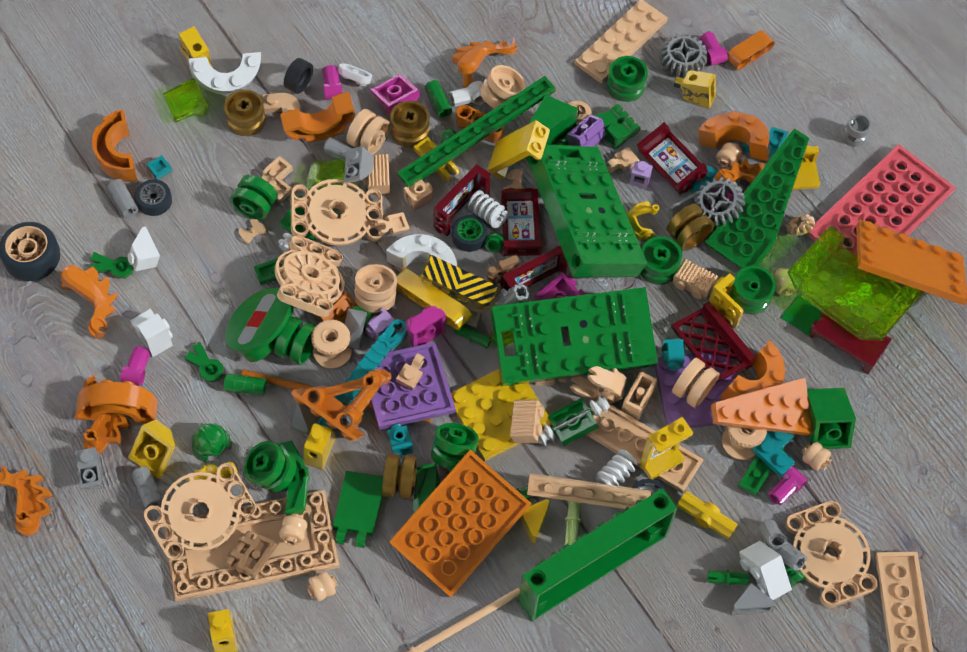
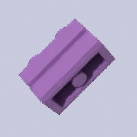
(587, 132)

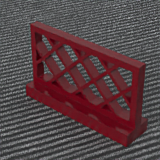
(724, 332)

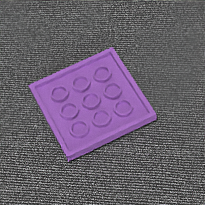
(428, 400)
(675, 407)

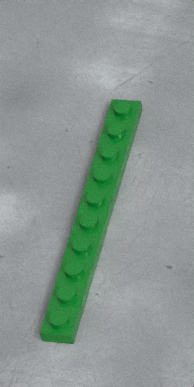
(476, 131)

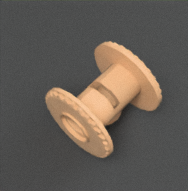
(331, 343)
(740, 441)

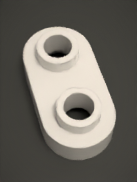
(351, 72)

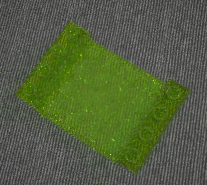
(852, 297)

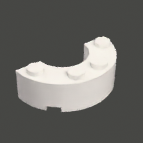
(225, 82)
(417, 249)

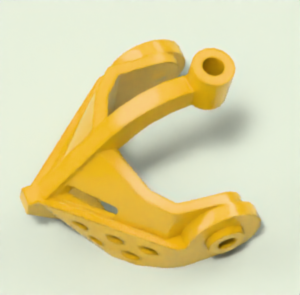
(641, 208)

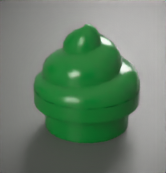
(447, 133)
(494, 242)

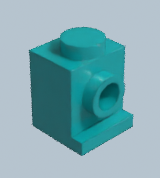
(673, 353)
(403, 445)

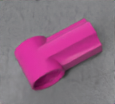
(715, 53)
(331, 85)
(135, 369)
(790, 482)

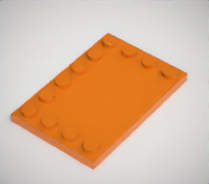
(911, 262)
(460, 523)

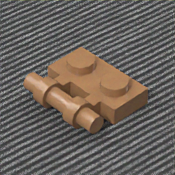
(495, 274)
(256, 555)

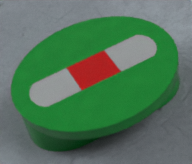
(257, 324)

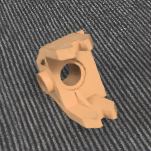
(603, 383)

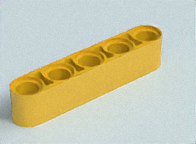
(425, 295)

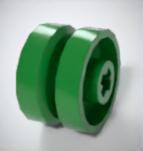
(627, 78)
(253, 197)
(662, 259)
(753, 289)
(295, 341)
(452, 443)
(270, 466)

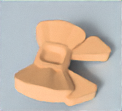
(515, 175)
(257, 228)

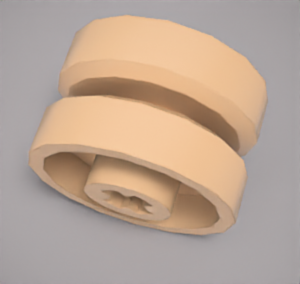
(501, 85)
(368, 131)
(375, 288)
(695, 382)

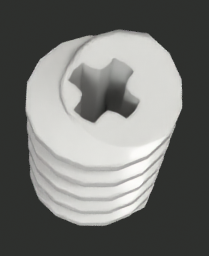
(487, 209)
(616, 468)

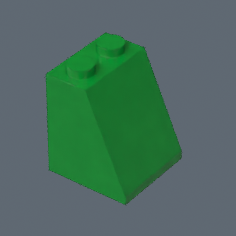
(557, 117)
(831, 418)

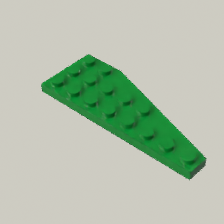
(766, 199)

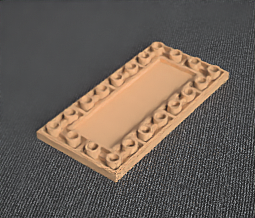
(205, 571)

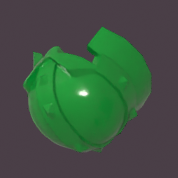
(210, 441)

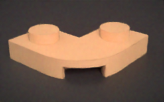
(280, 102)
(275, 173)

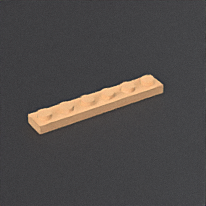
(584, 491)

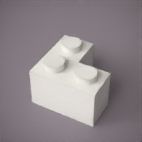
(153, 332)
(767, 569)

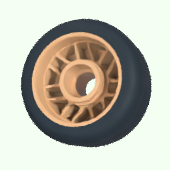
(29, 251)

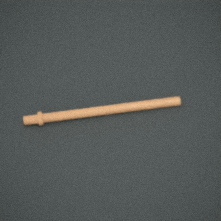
(466, 622)

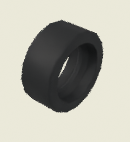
(298, 75)

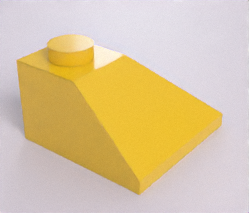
(153, 447)

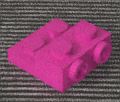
(558, 288)

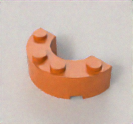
(322, 124)
(736, 127)
(104, 142)
(769, 370)
(116, 398)

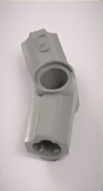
(516, 294)
(778, 542)

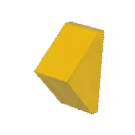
(533, 519)

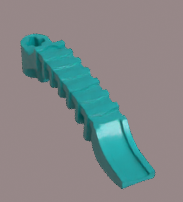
(386, 342)

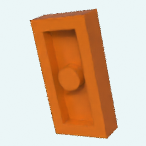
(340, 308)

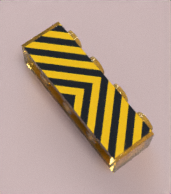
(459, 282)

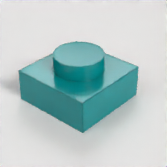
(159, 167)

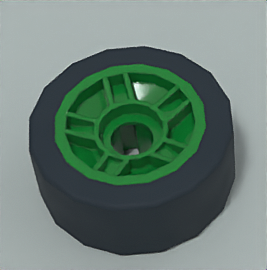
(474, 226)

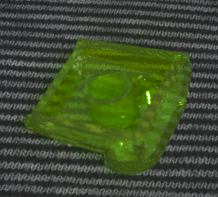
(186, 100)
(325, 170)

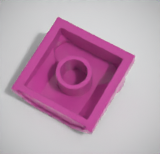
(395, 91)
(426, 325)

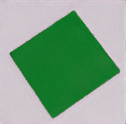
(801, 315)

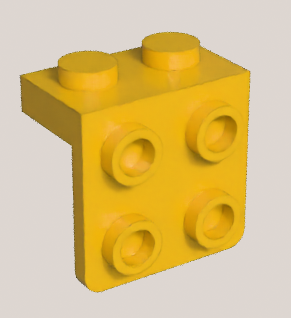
(808, 174)
(724, 303)

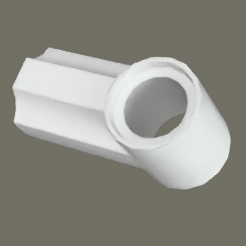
(468, 95)

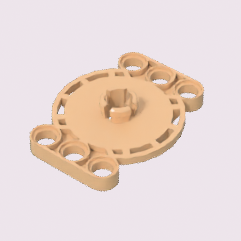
(323, 219)
(316, 288)
(188, 528)
(826, 570)

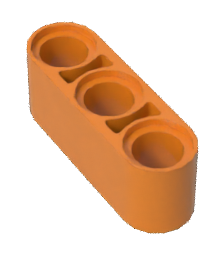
(750, 49)
(471, 116)

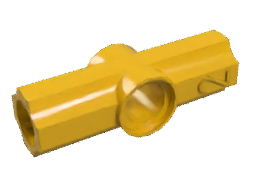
(707, 515)

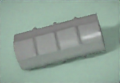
(336, 148)
(122, 198)
(146, 487)

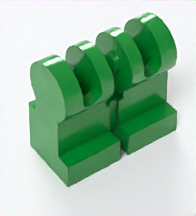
(618, 126)

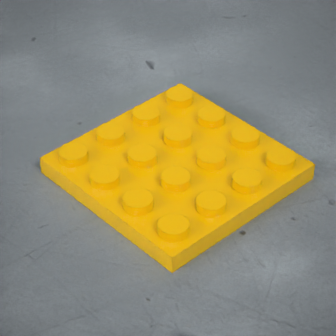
(489, 411)

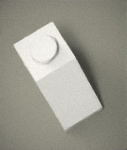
(143, 252)

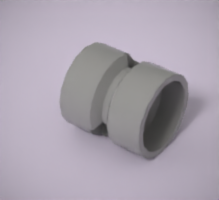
(856, 130)

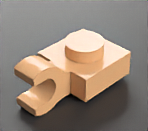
(624, 159)
(410, 375)

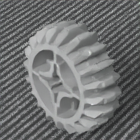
(683, 55)
(721, 188)

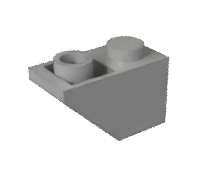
(358, 164)
(89, 468)

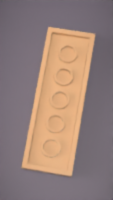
(621, 40)
(623, 432)
(903, 602)

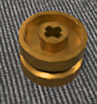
(245, 112)
(409, 123)
(690, 227)
(401, 476)

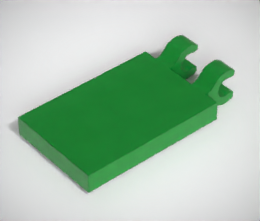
(358, 506)

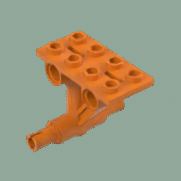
(334, 410)

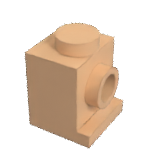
(418, 194)

